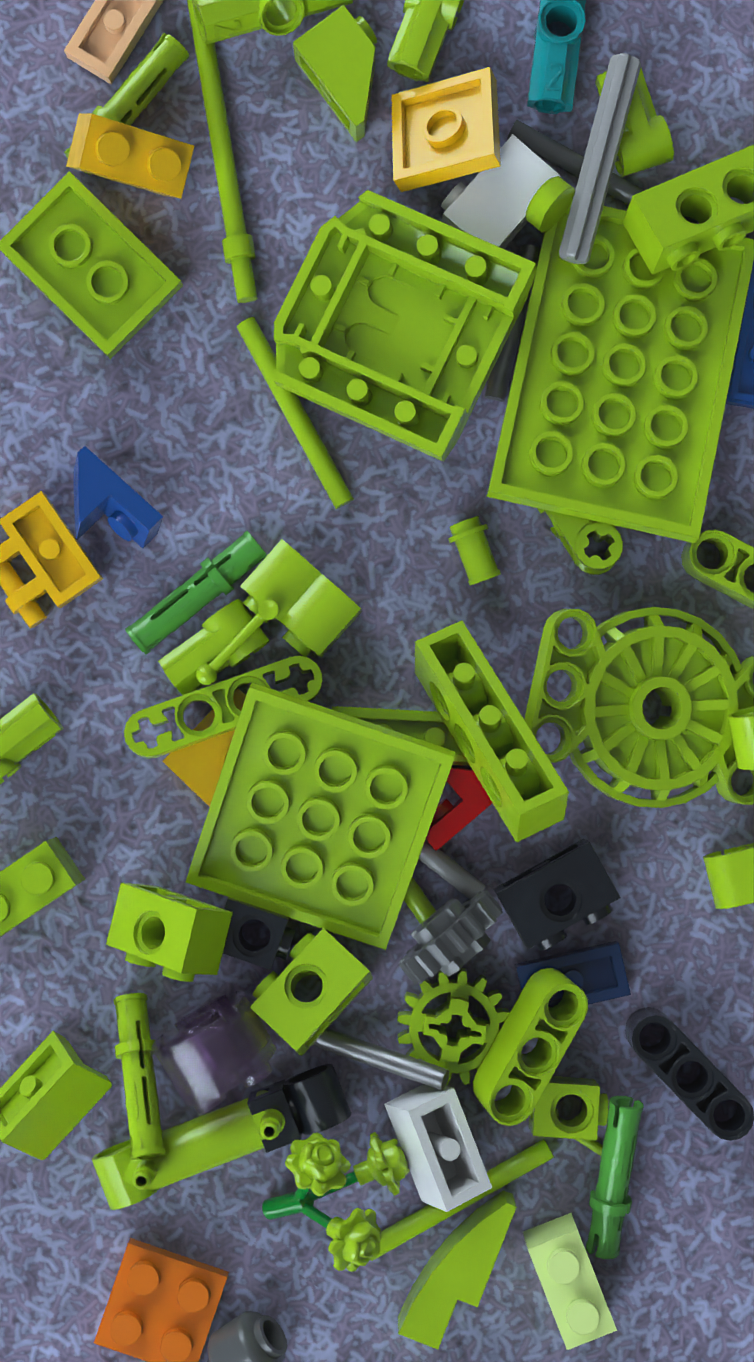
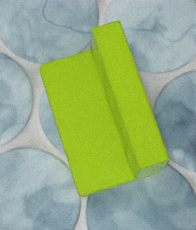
(48, 1097)

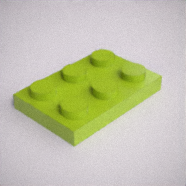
(90, 265)

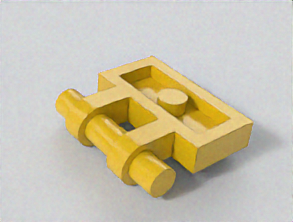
(51, 553)

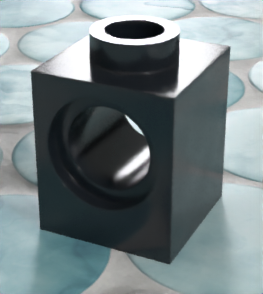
(262, 955)

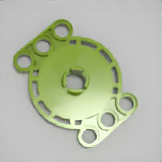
(609, 698)

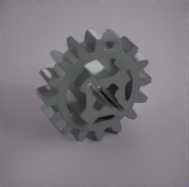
(450, 937)

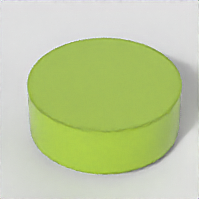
(549, 203)

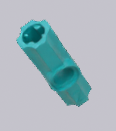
(556, 57)

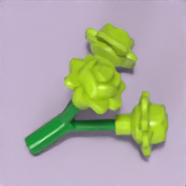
(322, 1167)

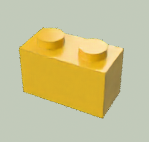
(130, 155)

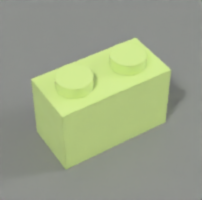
(569, 1281)

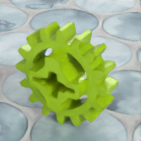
(429, 1020)

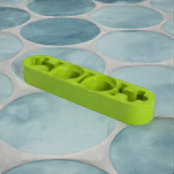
(221, 700)

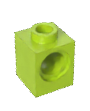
(594, 1110)

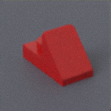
(451, 818)

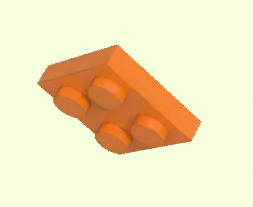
(160, 1305)

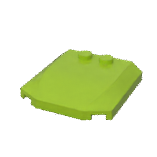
(398, 322)

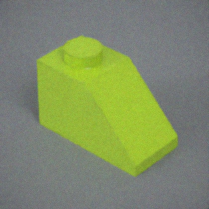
(341, 66)

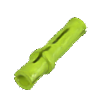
(144, 82)
(139, 1076)

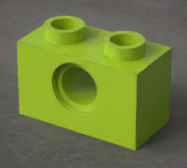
(168, 931)
(305, 1022)

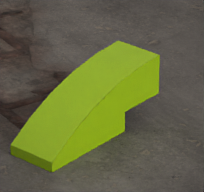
(456, 1271)

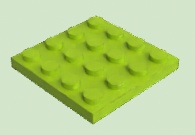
(319, 816)

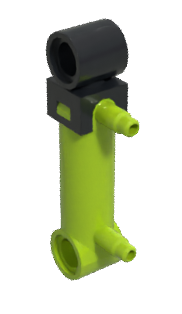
(263, 1120)

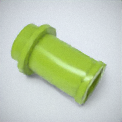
(474, 550)

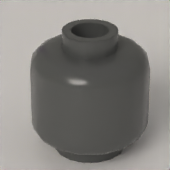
(248, 1339)

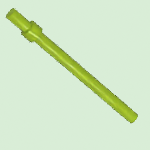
(237, 245)

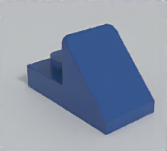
(103, 492)

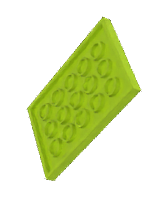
(622, 383)

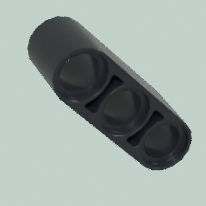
(703, 1093)

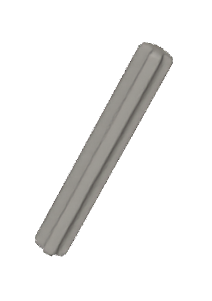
(600, 158)

